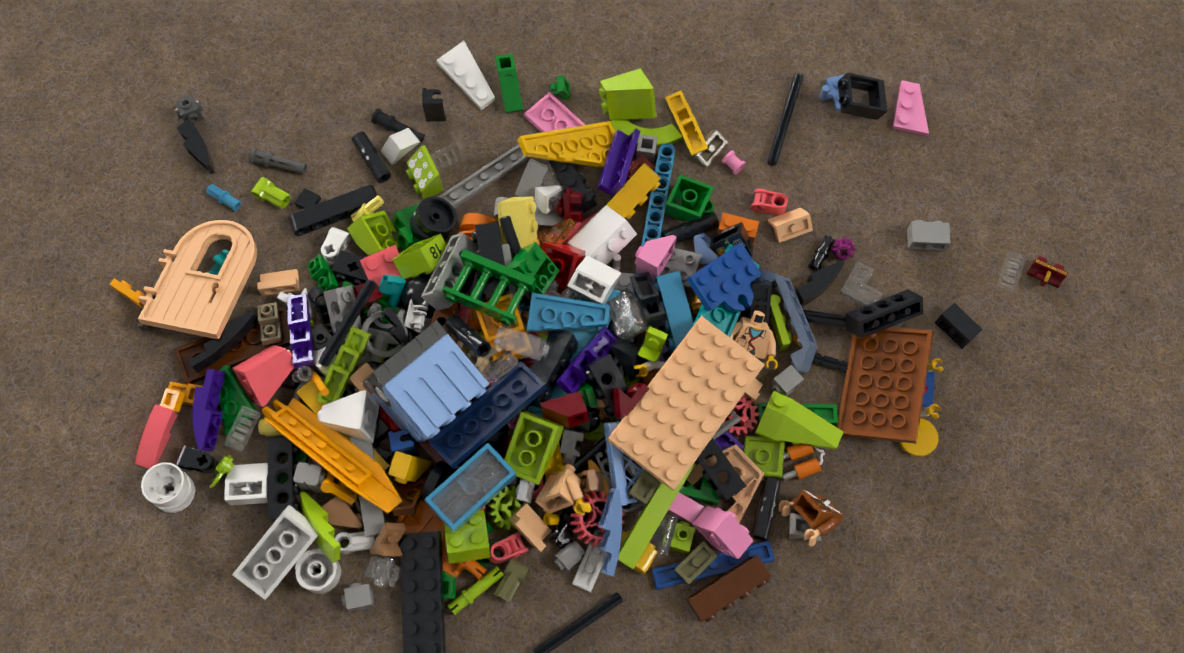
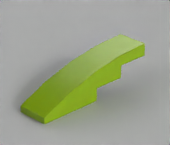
(344, 365)
(319, 521)

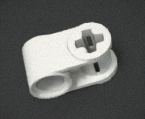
(335, 241)

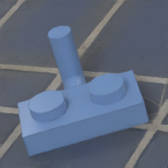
(831, 91)

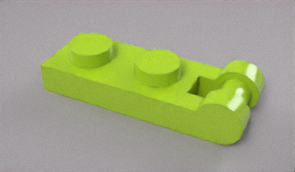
(778, 322)

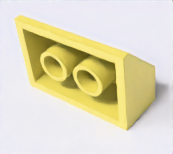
(522, 214)

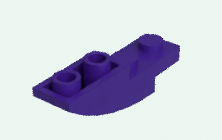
(205, 417)

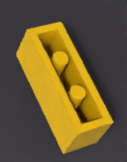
(634, 191)

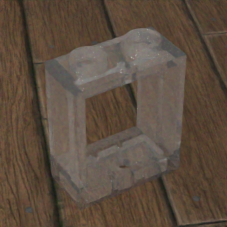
(521, 342)

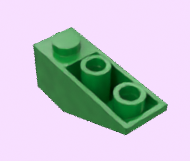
(509, 83)

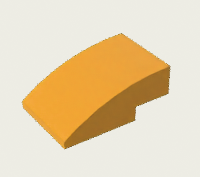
(490, 325)

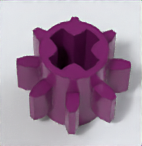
(847, 248)

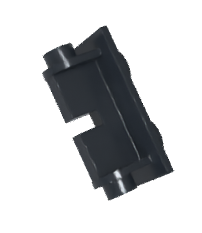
(560, 533)

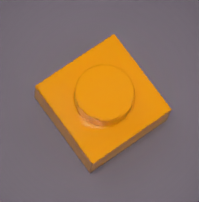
(172, 399)

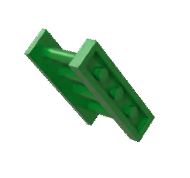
(488, 269)

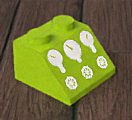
(424, 173)

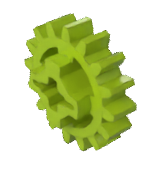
(508, 500)

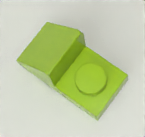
(653, 345)

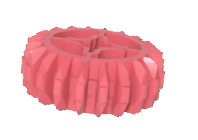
(581, 527)

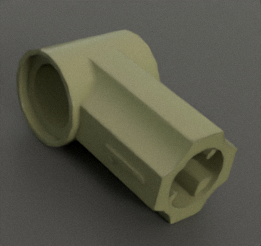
(513, 577)

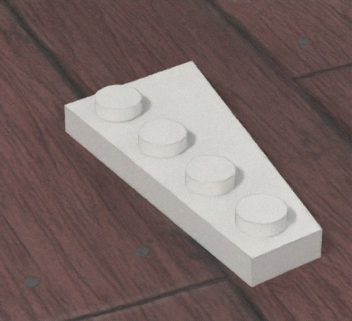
(466, 74)

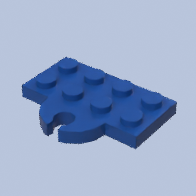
(726, 280)

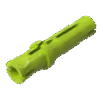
(475, 590)

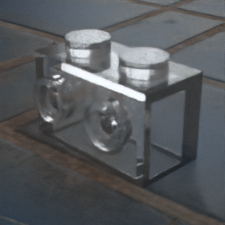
(626, 315)

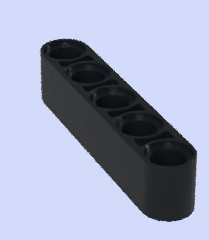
(330, 210)

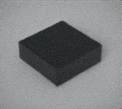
(307, 199)

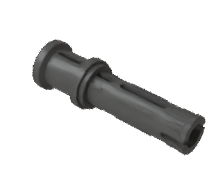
(269, 158)

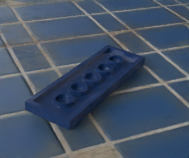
(487, 414)

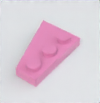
(910, 110)

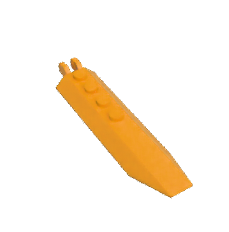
(333, 453)

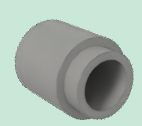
(569, 556)

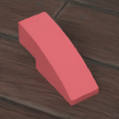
(155, 436)

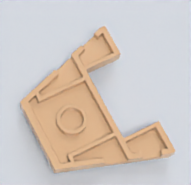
(746, 469)

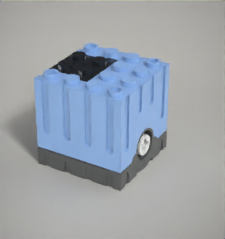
(426, 384)

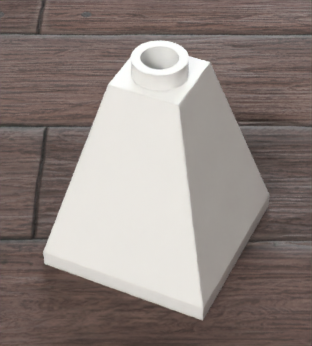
(352, 415)

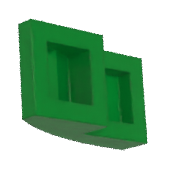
(403, 227)

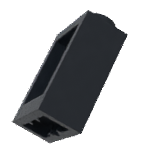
(876, 95)

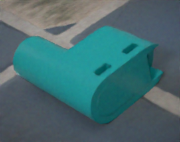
(393, 286)

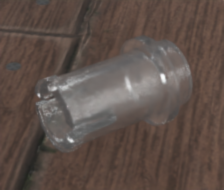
(303, 373)

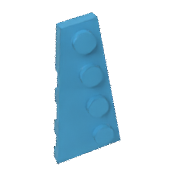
(559, 313)

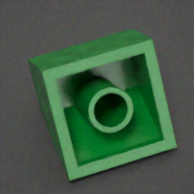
(688, 199)

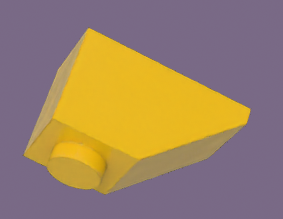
(407, 467)

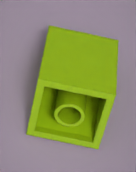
(628, 96)

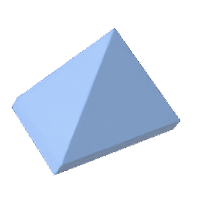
(702, 246)

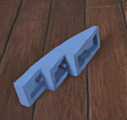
(612, 524)

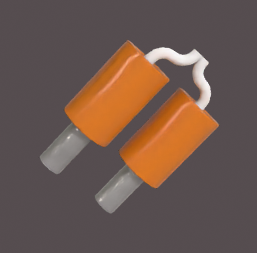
(805, 468)

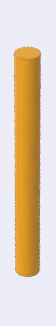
(318, 382)

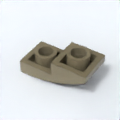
(269, 323)

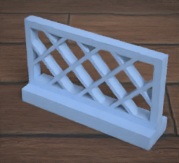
(617, 466)

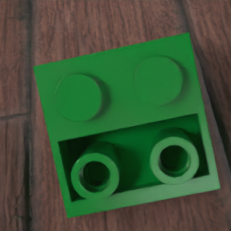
(535, 263)

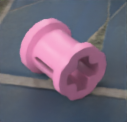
(733, 162)

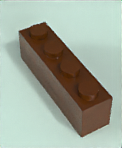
(728, 587)

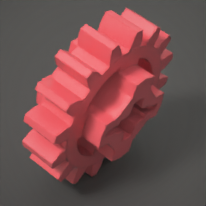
(744, 422)

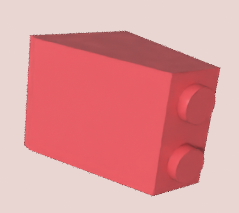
(264, 373)

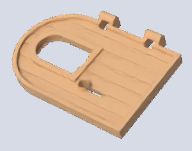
(186, 294)

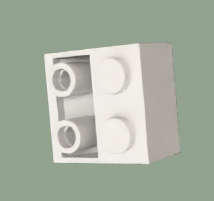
(594, 280)
(247, 484)

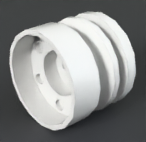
(163, 478)

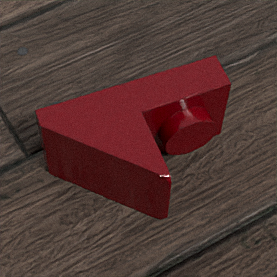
(625, 403)

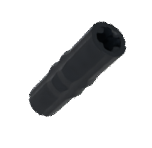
(371, 157)
(693, 227)
(468, 336)
(765, 510)

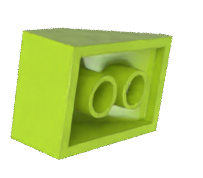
(533, 446)

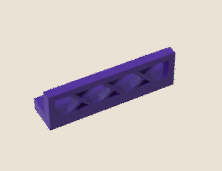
(618, 162)

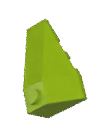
(373, 232)
(794, 423)

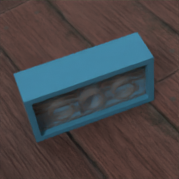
(470, 488)

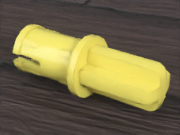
(368, 208)

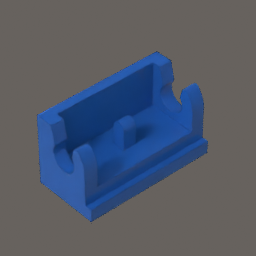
(402, 446)

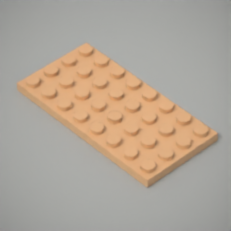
(686, 403)

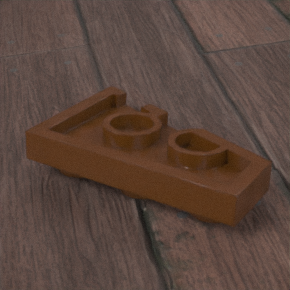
(410, 494)

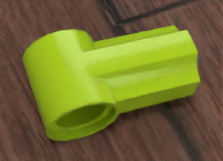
(267, 191)

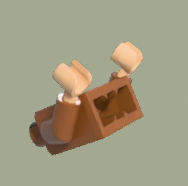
(816, 512)

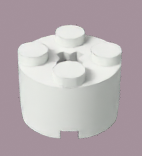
(314, 582)

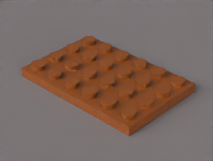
(885, 385)

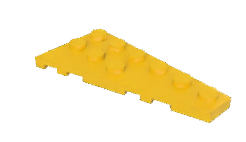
(575, 145)

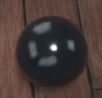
(413, 290)

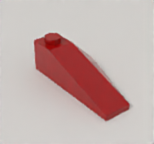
(565, 259)

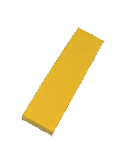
(686, 123)

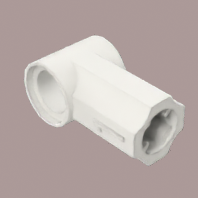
(357, 542)

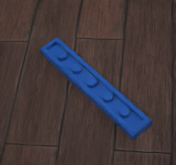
(667, 577)

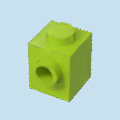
(682, 538)

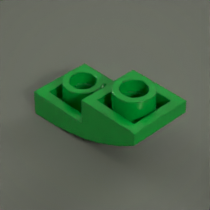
(322, 273)

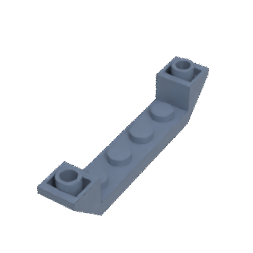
(802, 358)

